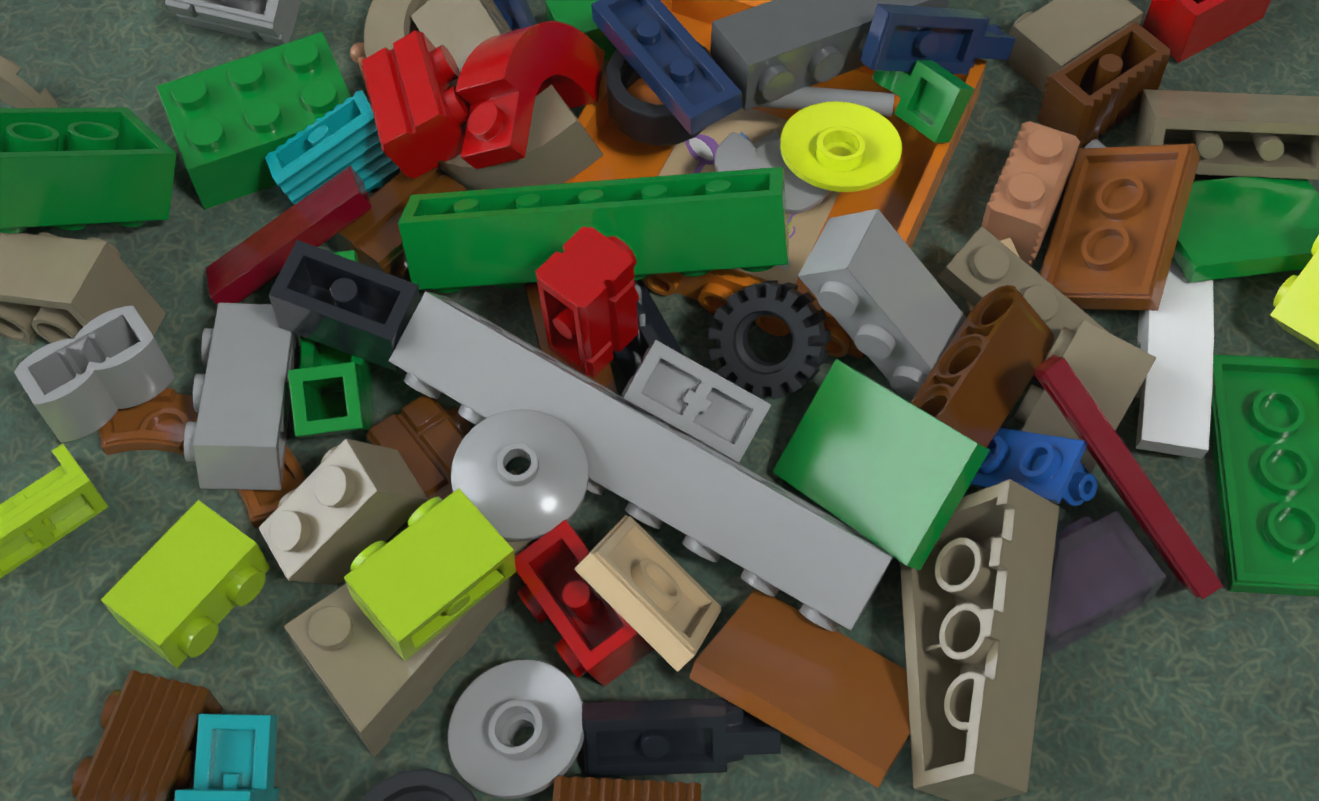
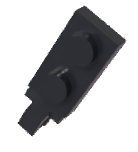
(671, 737)

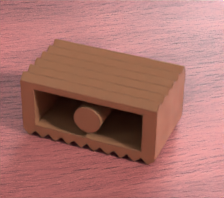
(1030, 187)

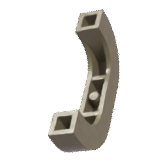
(556, 141)

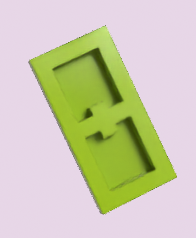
(46, 511)

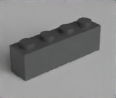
(794, 44)

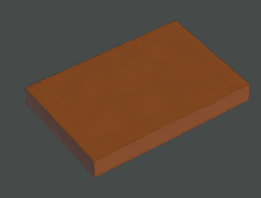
(1120, 225)
(810, 685)

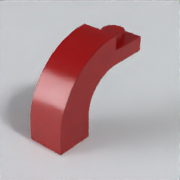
(509, 73)

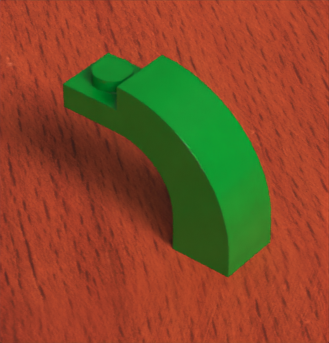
(331, 388)

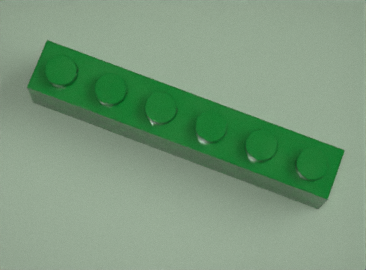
(667, 222)

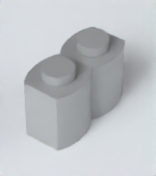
(89, 377)

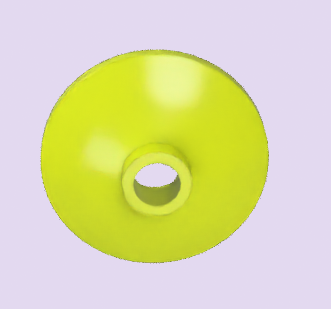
(840, 146)

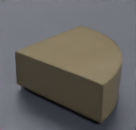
(17, 92)

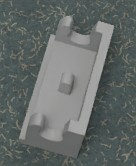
(696, 400)

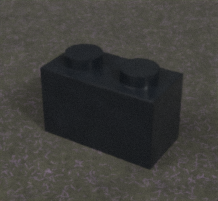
(343, 303)

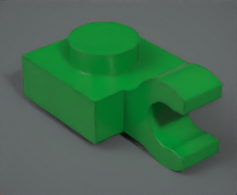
(929, 98)

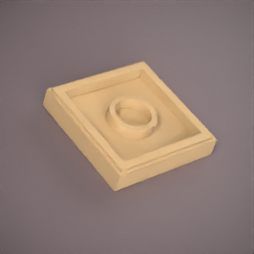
(650, 591)

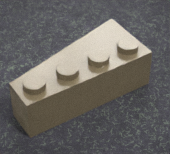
(62, 284)
(978, 644)
(367, 674)

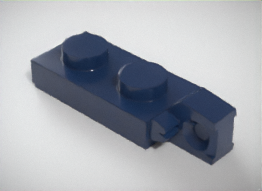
(945, 35)

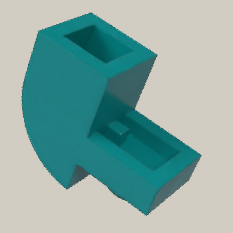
(234, 759)

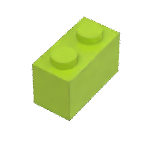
(430, 572)
(188, 585)

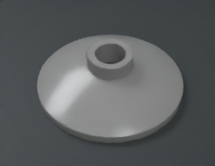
(527, 503)
(497, 707)

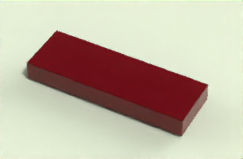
(266, 251)

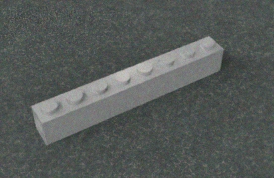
(649, 463)

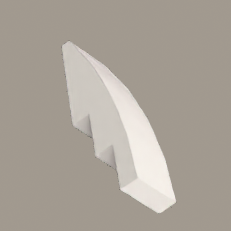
(1179, 384)

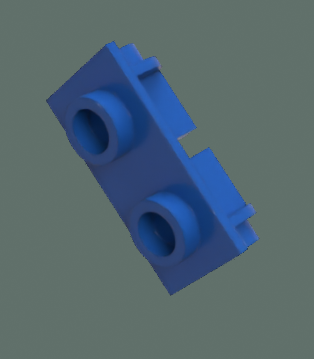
(1039, 463)

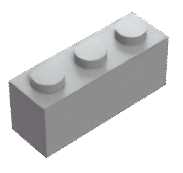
(882, 297)
(242, 400)

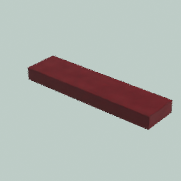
(1127, 477)

